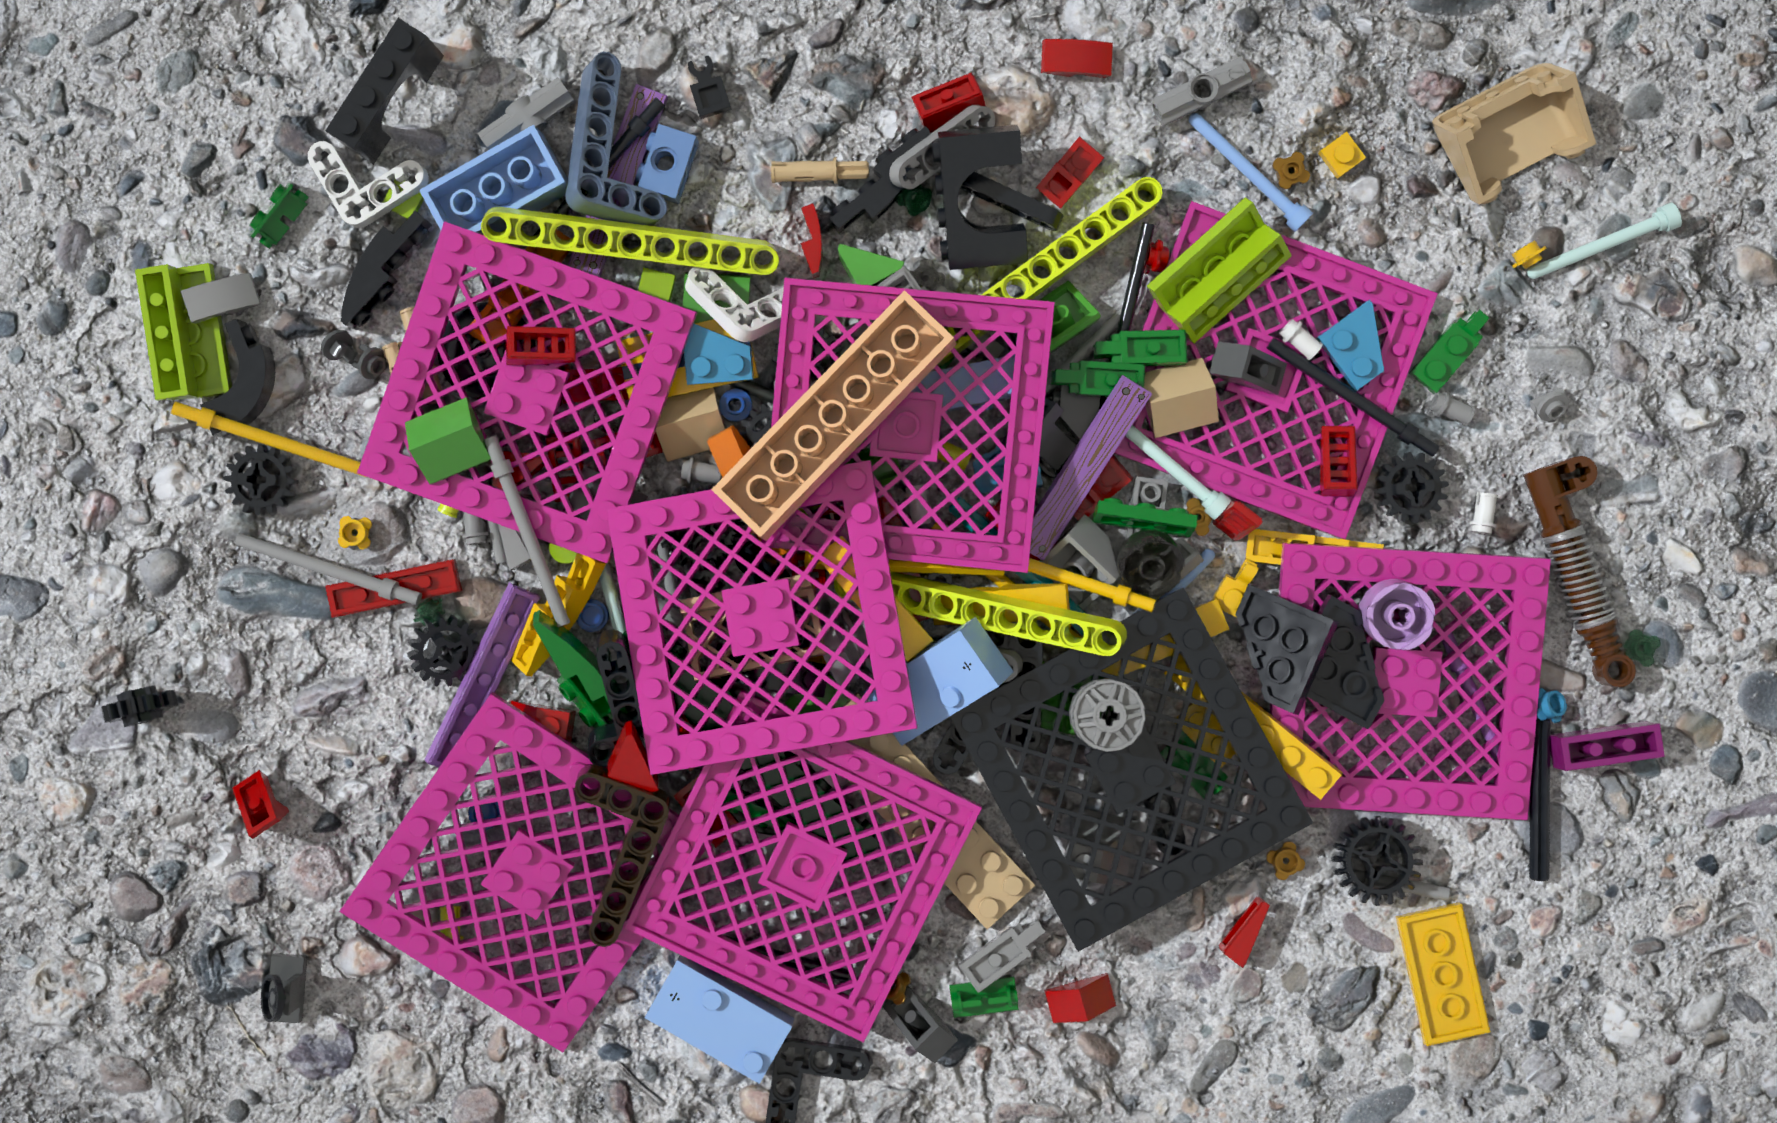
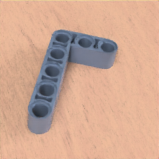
(598, 151)

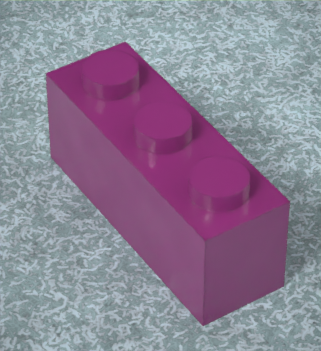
(1606, 745)

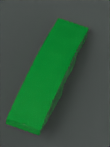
(571, 656)

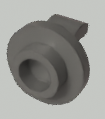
(338, 345)
(371, 363)

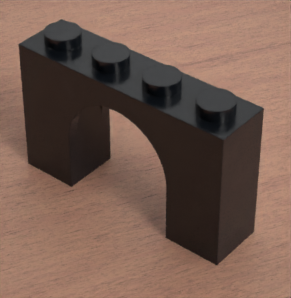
(360, 117)
(959, 156)

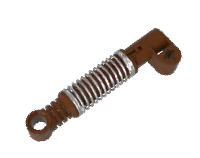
(1575, 566)

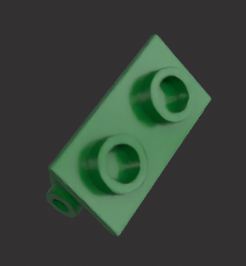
(269, 223)
(590, 711)
(1203, 767)
(996, 997)

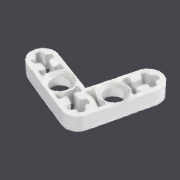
(355, 194)
(708, 287)

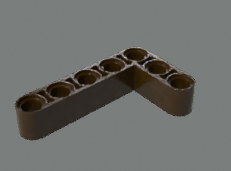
(630, 850)

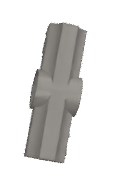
(1218, 81)
(528, 111)

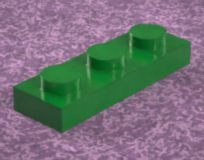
(1145, 516)

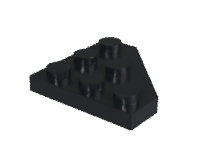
(1283, 645)
(1347, 672)

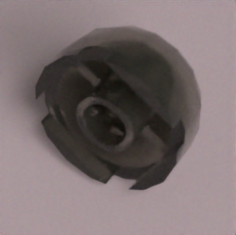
(1150, 562)

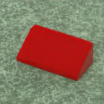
(947, 100)

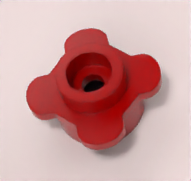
(1157, 257)

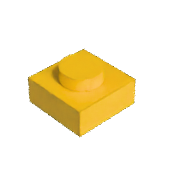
(1342, 155)

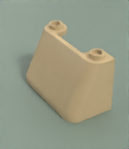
(1514, 128)

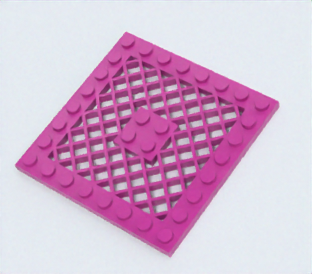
(1410, 312)
(529, 392)
(915, 424)
(759, 621)
(1413, 680)
(804, 871)
(522, 875)

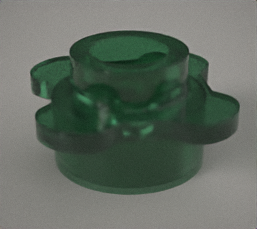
(919, 203)
(429, 610)
(1650, 644)

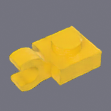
(1232, 589)

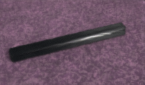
(1540, 804)

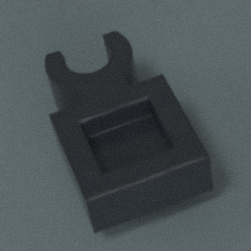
(709, 92)

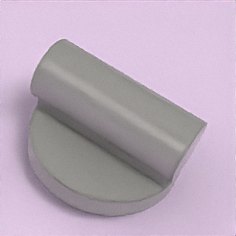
(1550, 405)

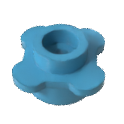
(1551, 705)

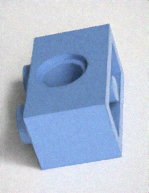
(671, 143)

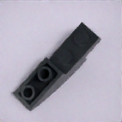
(877, 196)
(371, 276)

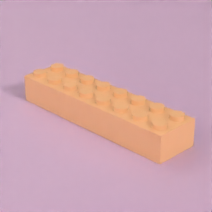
(834, 416)

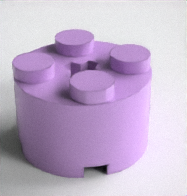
(1415, 614)

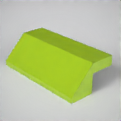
(1219, 270)
(183, 356)

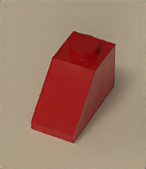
(555, 719)

